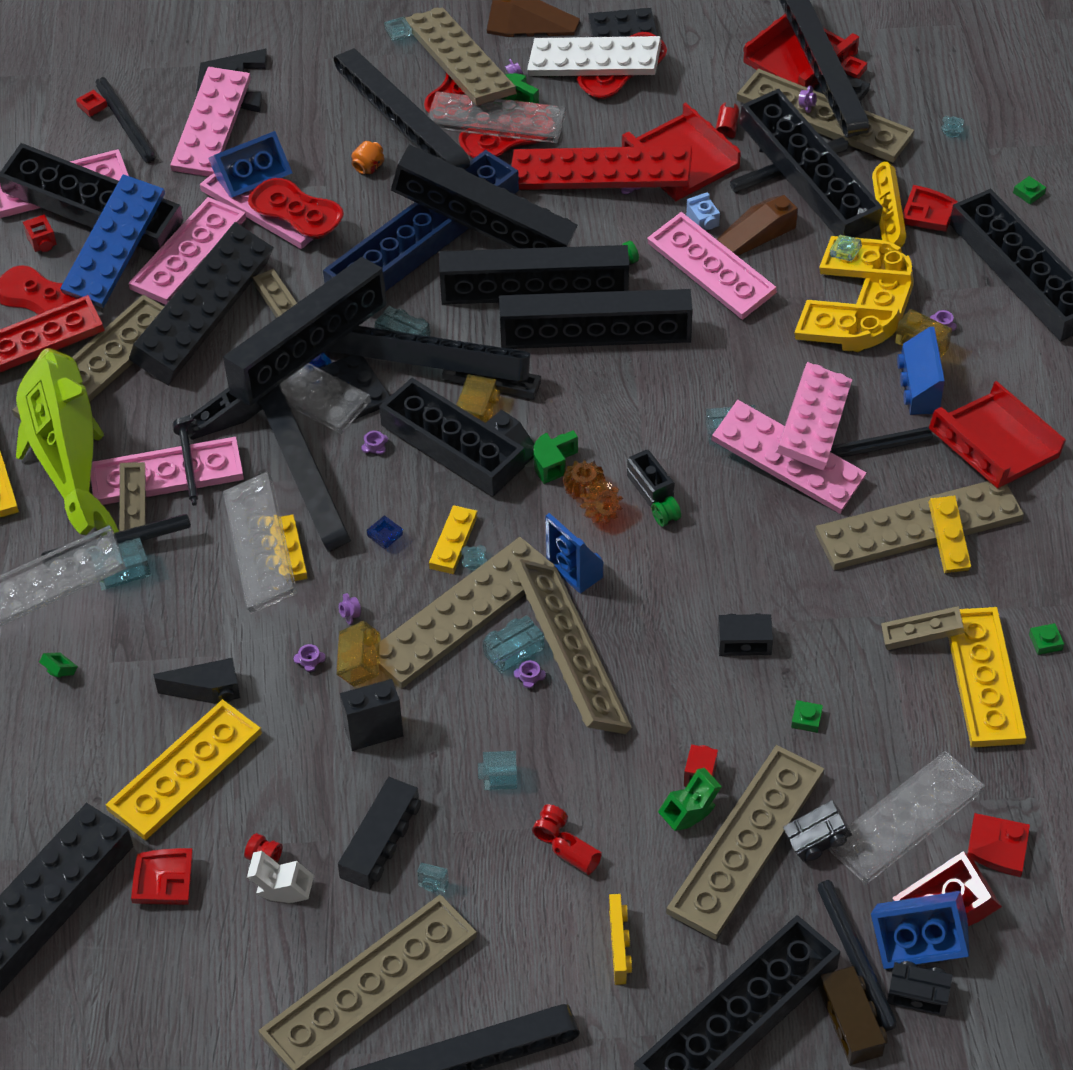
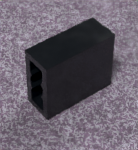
(371, 714)

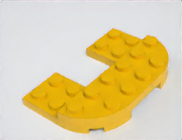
(879, 305)

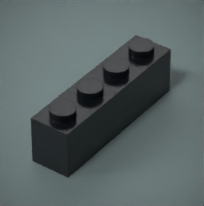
(379, 833)

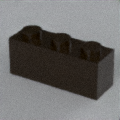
(852, 1015)

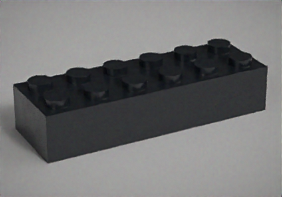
(452, 436)

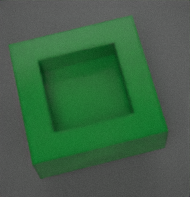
(1029, 190)
(1046, 639)
(58, 664)
(807, 716)

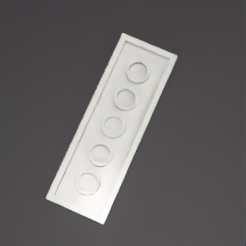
(594, 56)

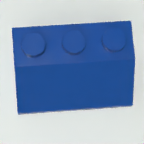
(250, 164)
(921, 373)
(922, 929)

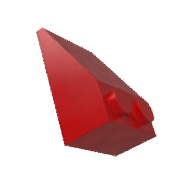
(957, 875)

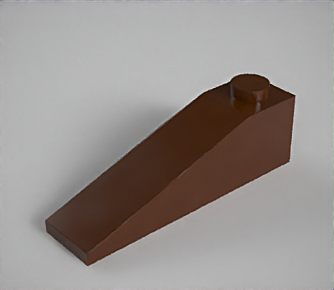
(529, 17)
(760, 224)

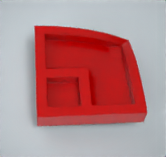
(928, 209)
(998, 843)
(163, 877)

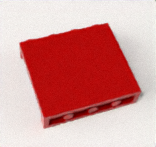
(781, 54)
(711, 151)
(998, 436)

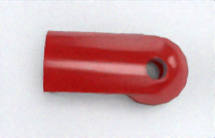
(727, 120)
(576, 852)

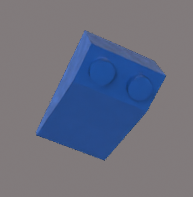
(571, 556)

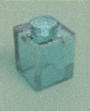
(498, 770)

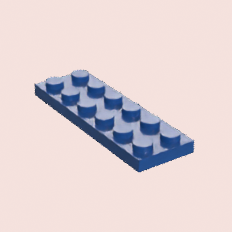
(113, 240)

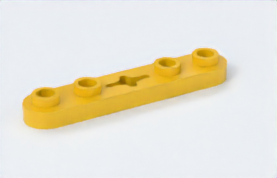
(887, 190)

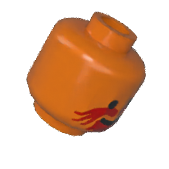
(367, 157)

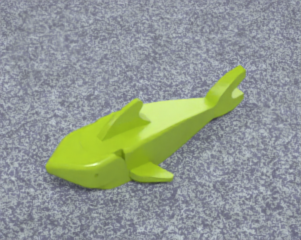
(62, 433)

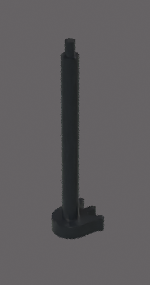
(183, 427)

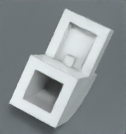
(281, 882)

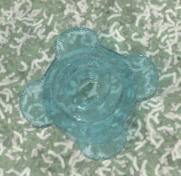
(952, 126)
(473, 562)

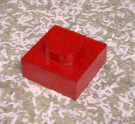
(854, 66)
(91, 103)

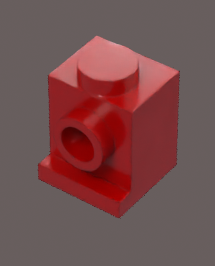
(41, 239)

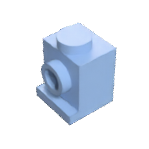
(703, 211)

